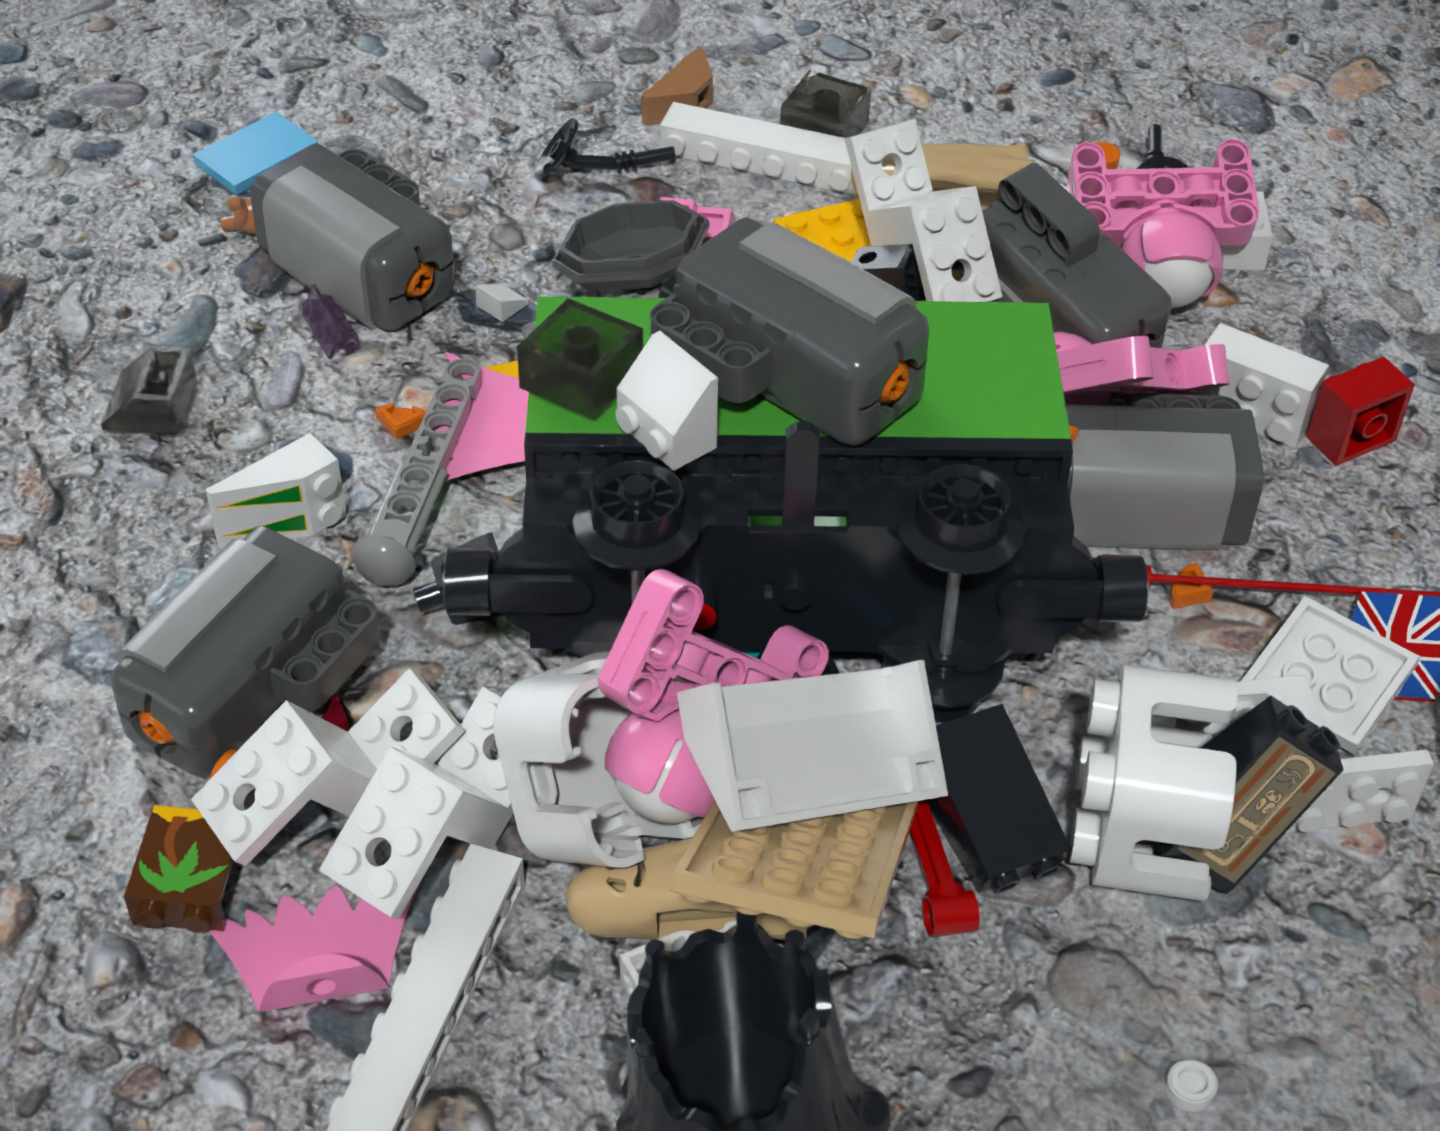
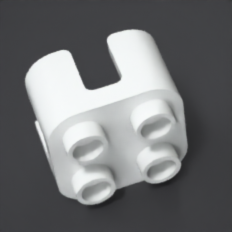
(553, 761)
(1153, 781)

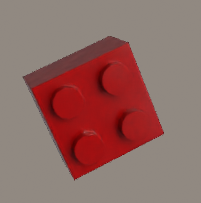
(1359, 410)

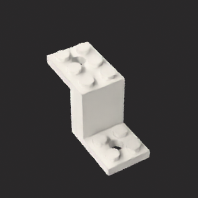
(907, 211)
(309, 758)
(1369, 786)
(417, 807)

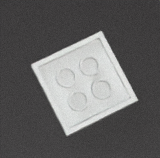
(1345, 664)

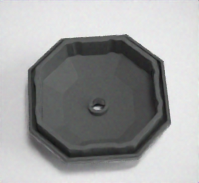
(629, 245)

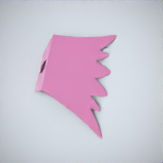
(494, 426)
(314, 955)

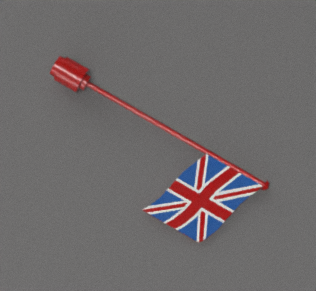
(1398, 615)

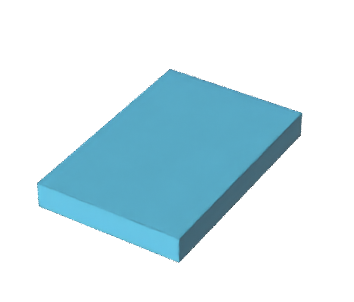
(252, 150)

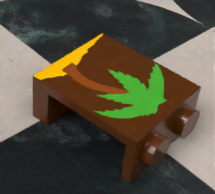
(179, 873)

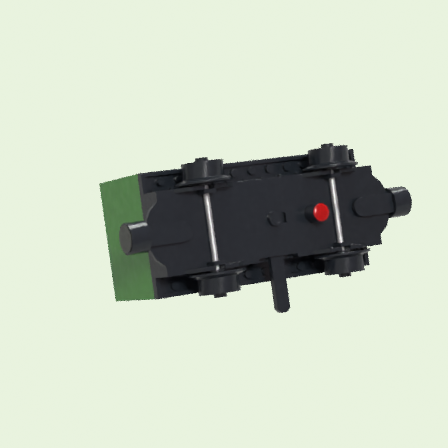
(915, 546)

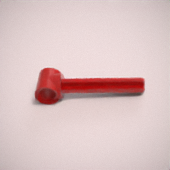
(947, 905)

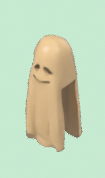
(967, 166)
(640, 905)

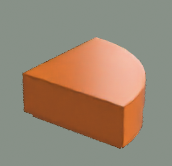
(399, 420)
(1189, 594)

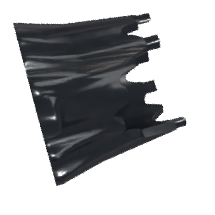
(740, 1040)

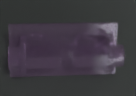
(328, 323)

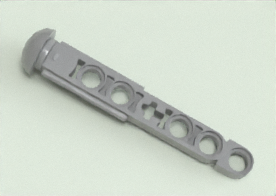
(388, 550)

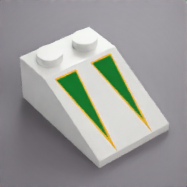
(288, 491)

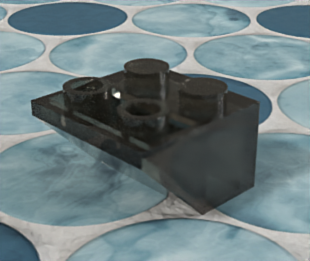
(153, 393)

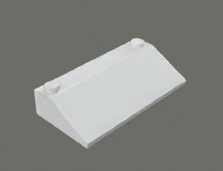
(815, 744)

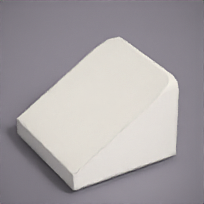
(499, 300)

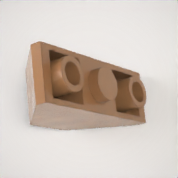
(686, 83)

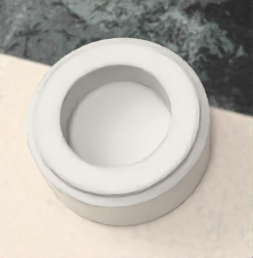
(1191, 1085)

